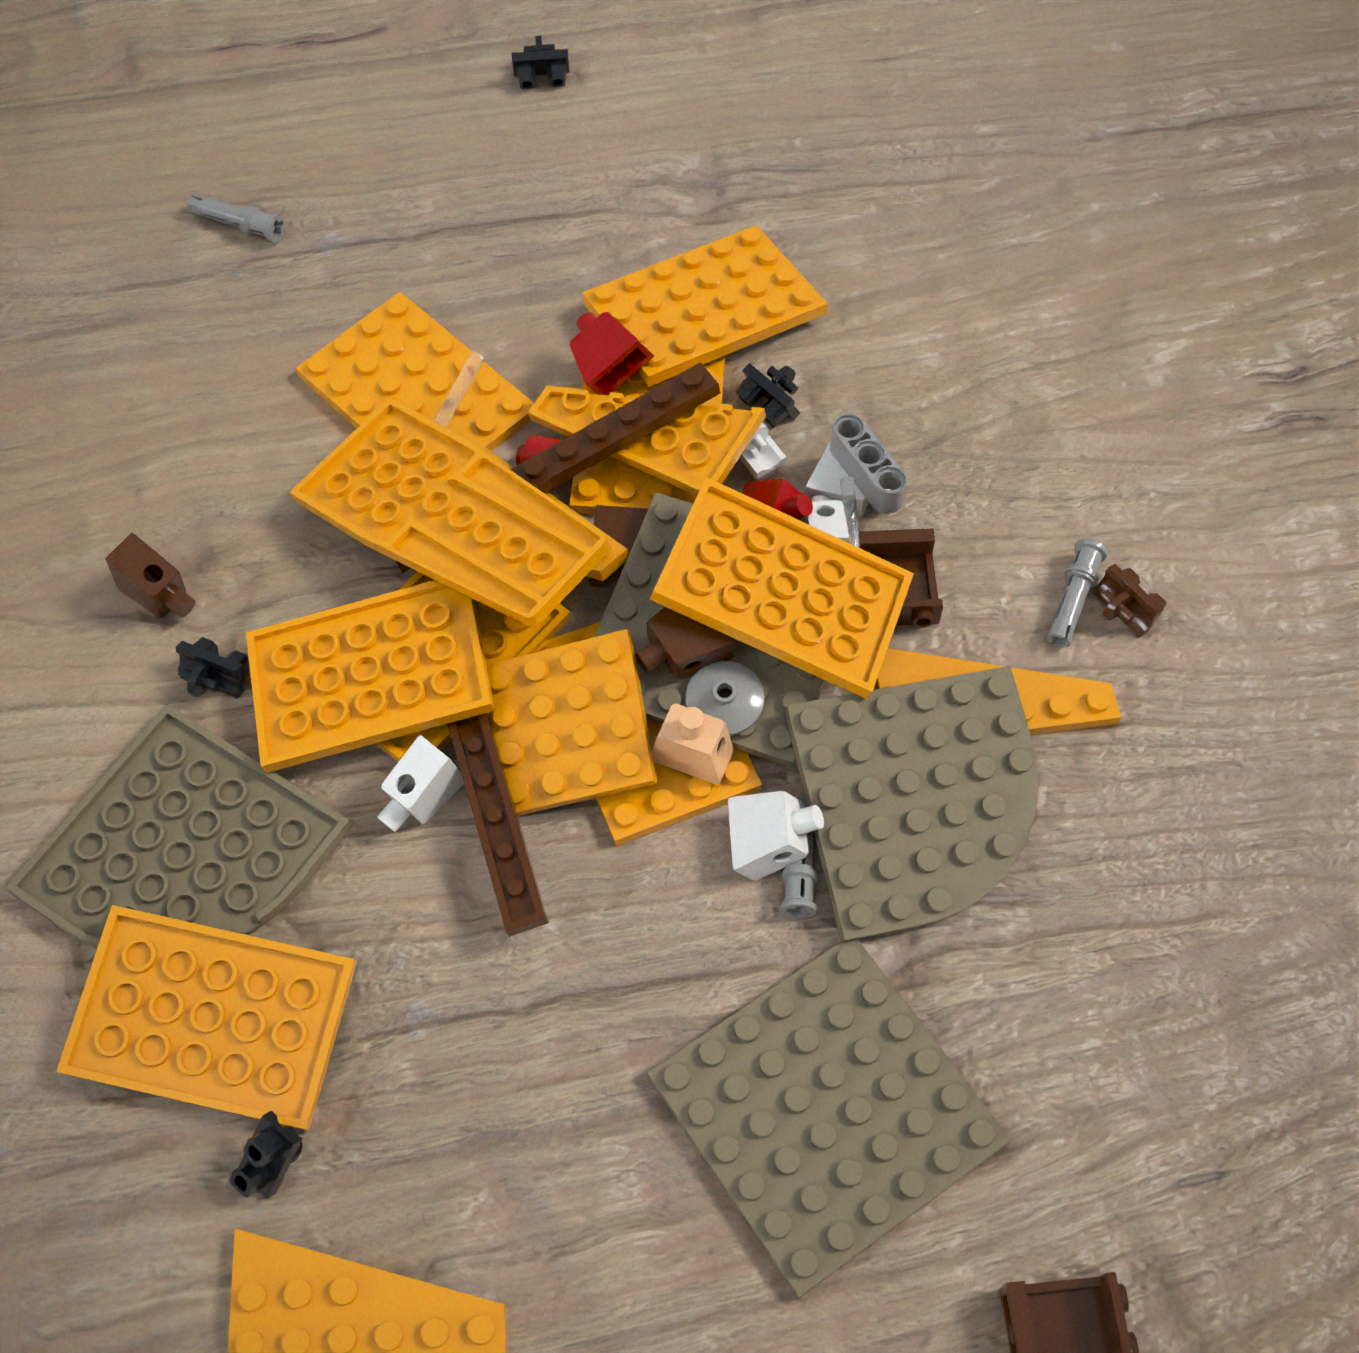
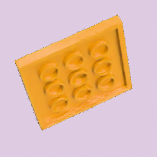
(571, 723)

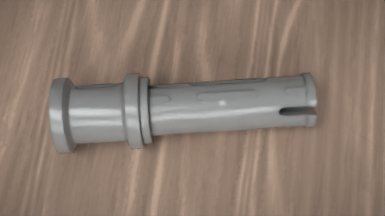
(248, 219)
(1080, 579)
(800, 882)

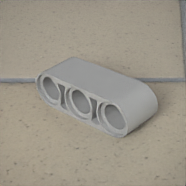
(870, 478)

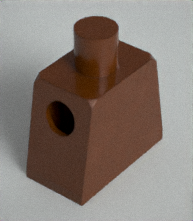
(148, 578)
(682, 644)

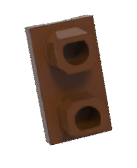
(1127, 600)

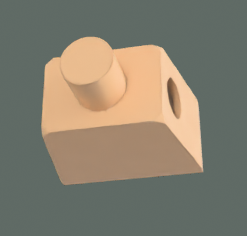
(694, 744)

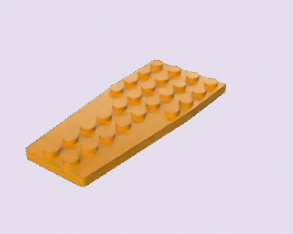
(452, 514)

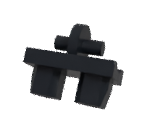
(540, 60)
(758, 385)
(209, 671)
(266, 1157)

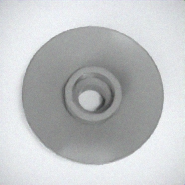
(738, 710)

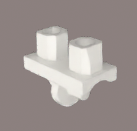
(762, 455)

